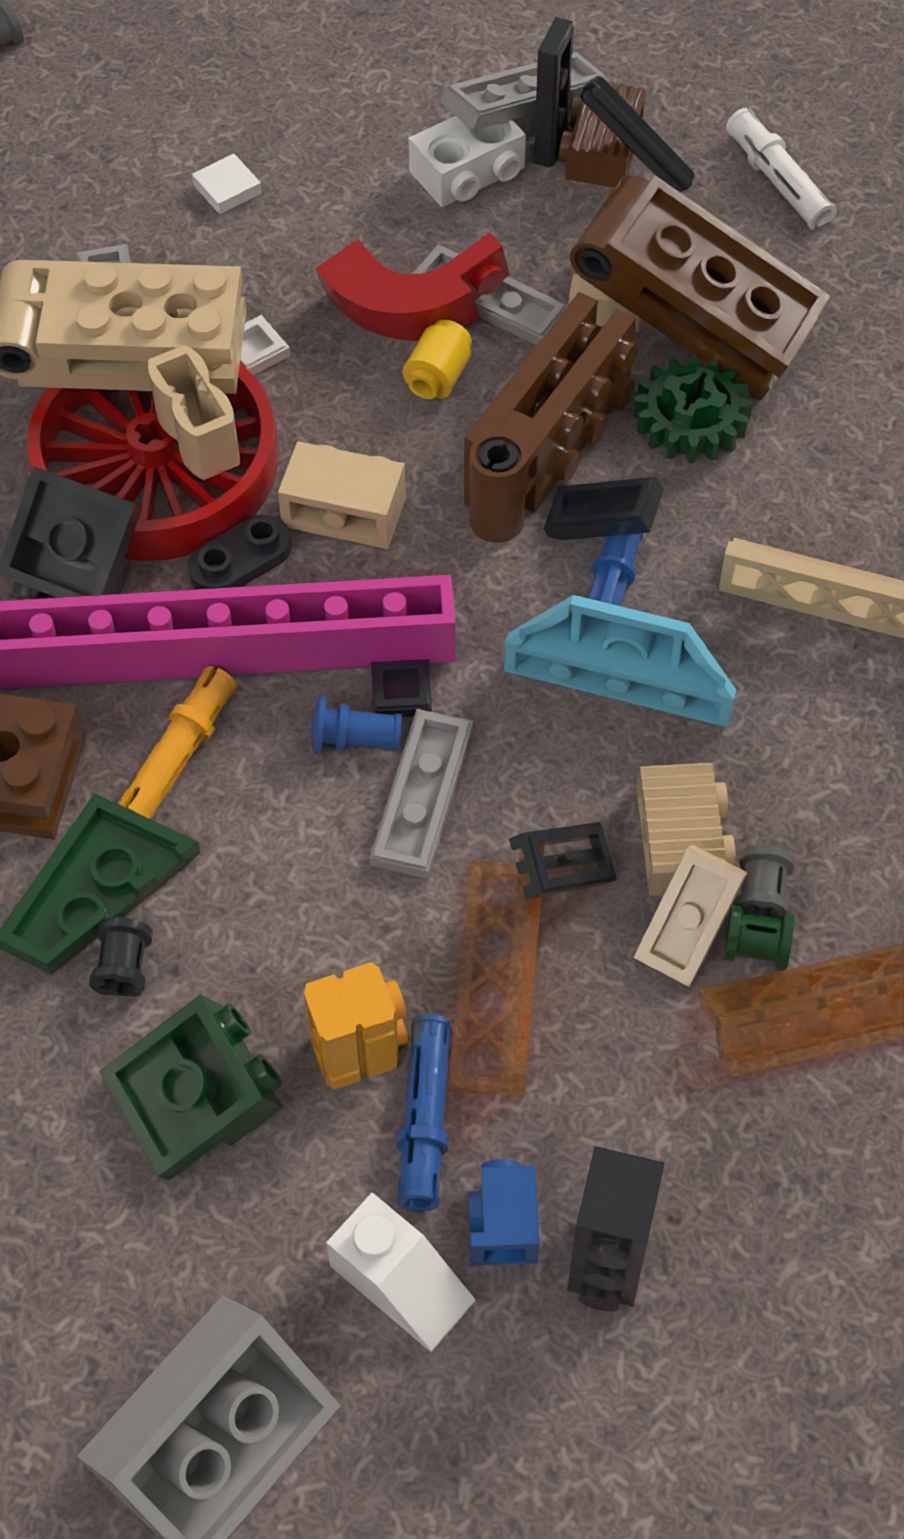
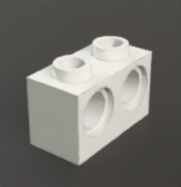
(458, 162)

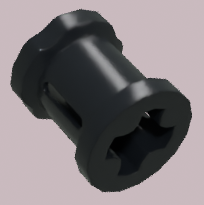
(121, 957)

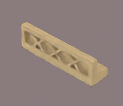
(814, 586)

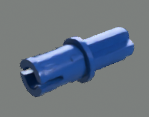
(614, 568)

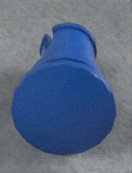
(353, 728)

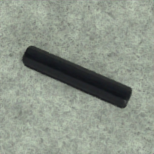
(636, 134)

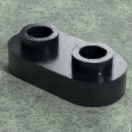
(241, 554)

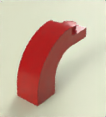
(409, 303)

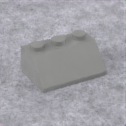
(210, 1427)

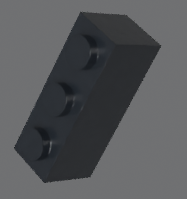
(613, 1228)

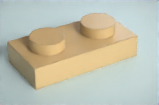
(690, 915)

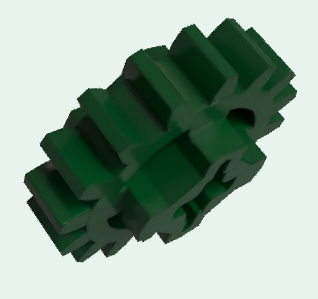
(692, 408)

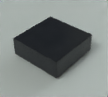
(401, 687)

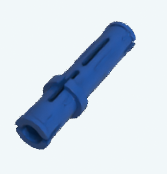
(423, 1134)

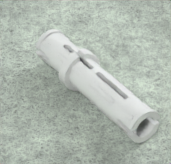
(768, 153)

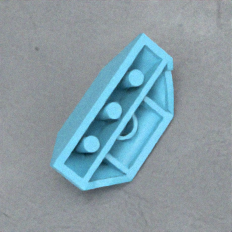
(622, 658)

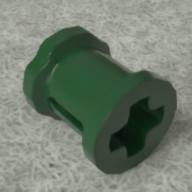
(759, 937)

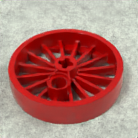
(146, 454)

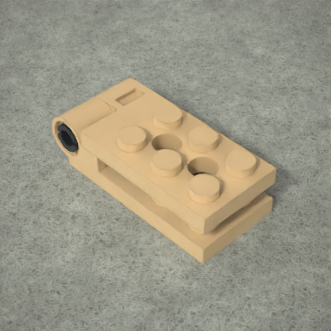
(105, 320)

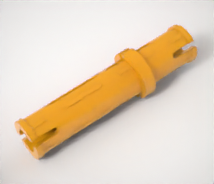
(188, 727)

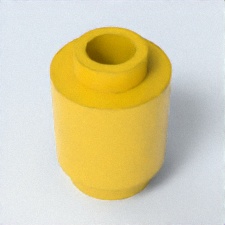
(438, 360)

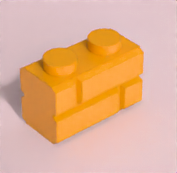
(355, 1024)

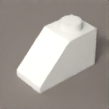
(399, 1272)

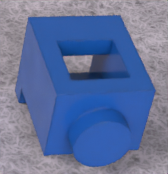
(505, 1214)

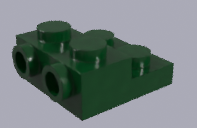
(192, 1085)

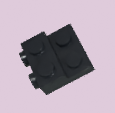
(68, 540)

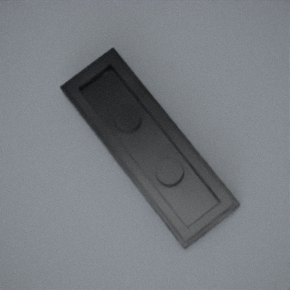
(553, 91)

